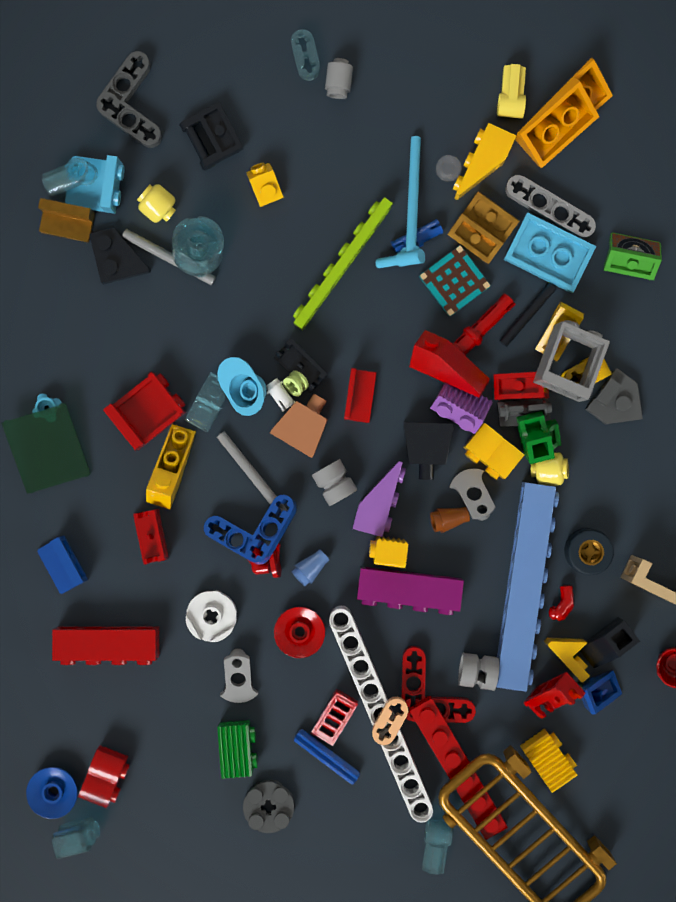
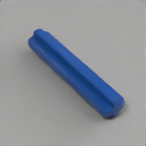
(326, 756)

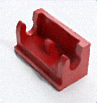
(151, 536)
(554, 694)

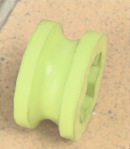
(295, 383)

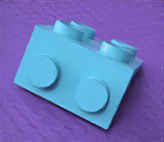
(104, 192)

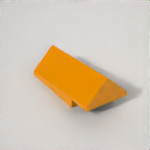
(565, 115)

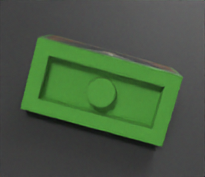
(633, 256)

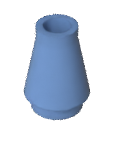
(309, 568)

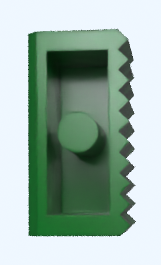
(236, 749)

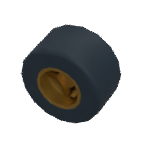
(597, 554)

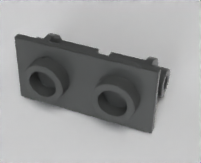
(511, 409)

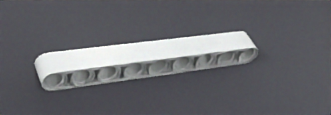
(372, 702)

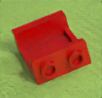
(146, 410)

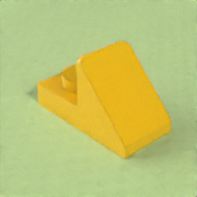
(565, 650)

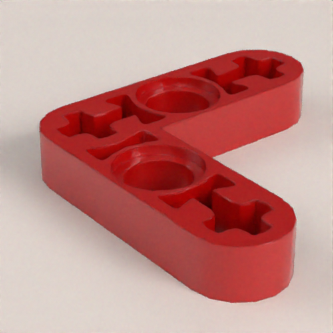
(421, 664)

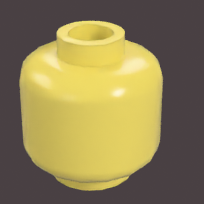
(156, 203)
(551, 471)

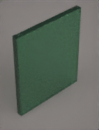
(46, 448)

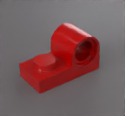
(518, 386)

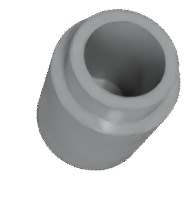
(338, 78)

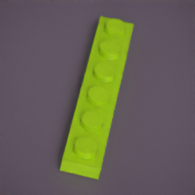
(347, 256)

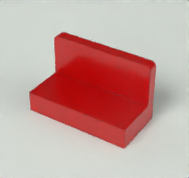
(360, 395)

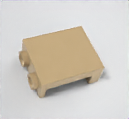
(636, 573)

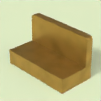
(66, 220)

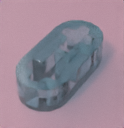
(311, 53)

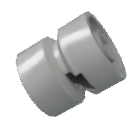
(334, 482)
(470, 675)

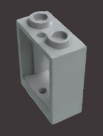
(592, 339)

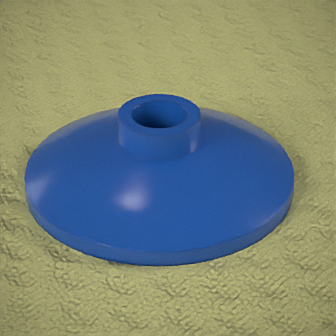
(48, 804)

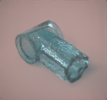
(68, 177)
(437, 839)

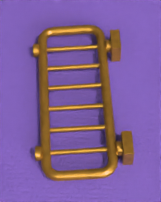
(515, 763)

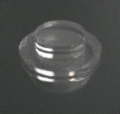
(448, 168)

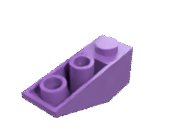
(375, 506)

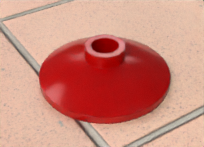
(296, 645)

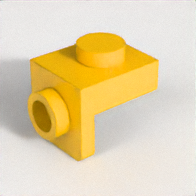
(264, 184)

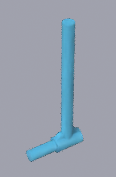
(411, 253)

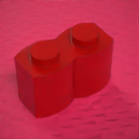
(103, 777)

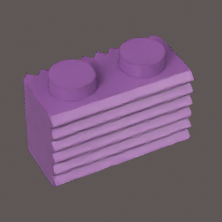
(461, 407)

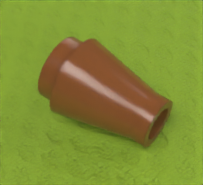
(448, 518)

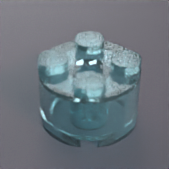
(185, 243)

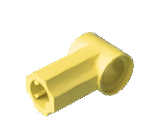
(512, 98)

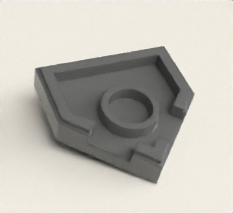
(616, 400)

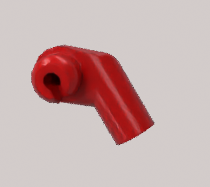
(566, 605)

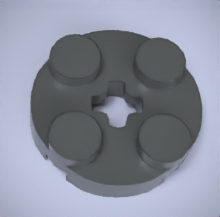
(268, 821)

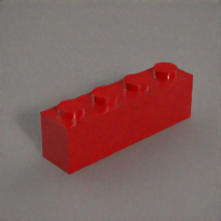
(105, 644)

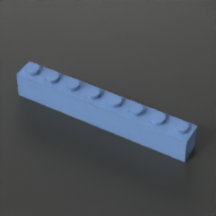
(525, 585)

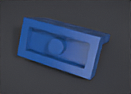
(62, 564)

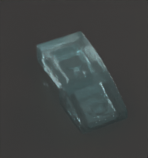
(207, 404)

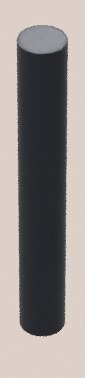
(528, 314)

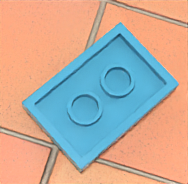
(549, 253)

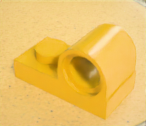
(562, 313)

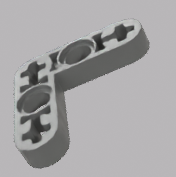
(121, 98)

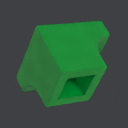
(538, 437)

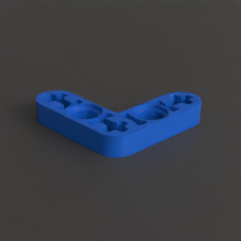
(250, 541)

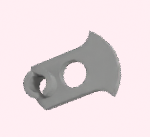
(469, 479)
(238, 692)

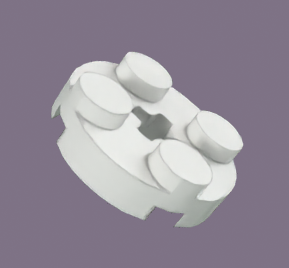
(197, 612)

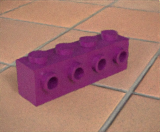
(410, 589)

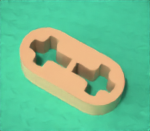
(395, 723)

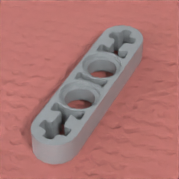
(552, 203)

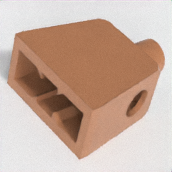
(302, 425)

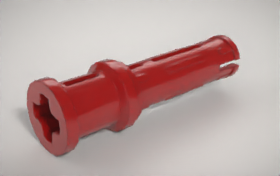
(473, 335)

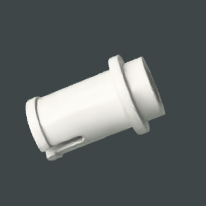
(280, 394)

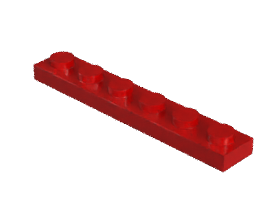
(453, 761)

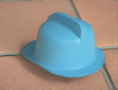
(241, 386)

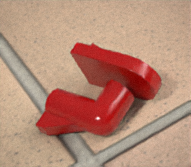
(273, 566)

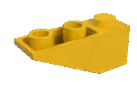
(489, 156)
(170, 467)

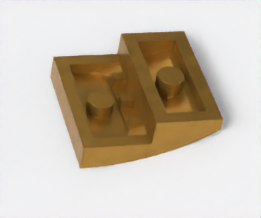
(483, 227)

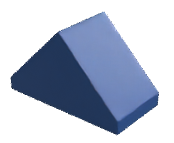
(600, 691)

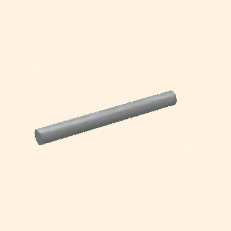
(158, 251)
(248, 469)

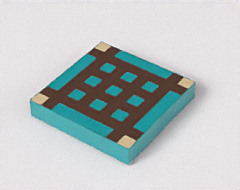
(454, 281)

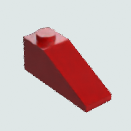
(445, 362)

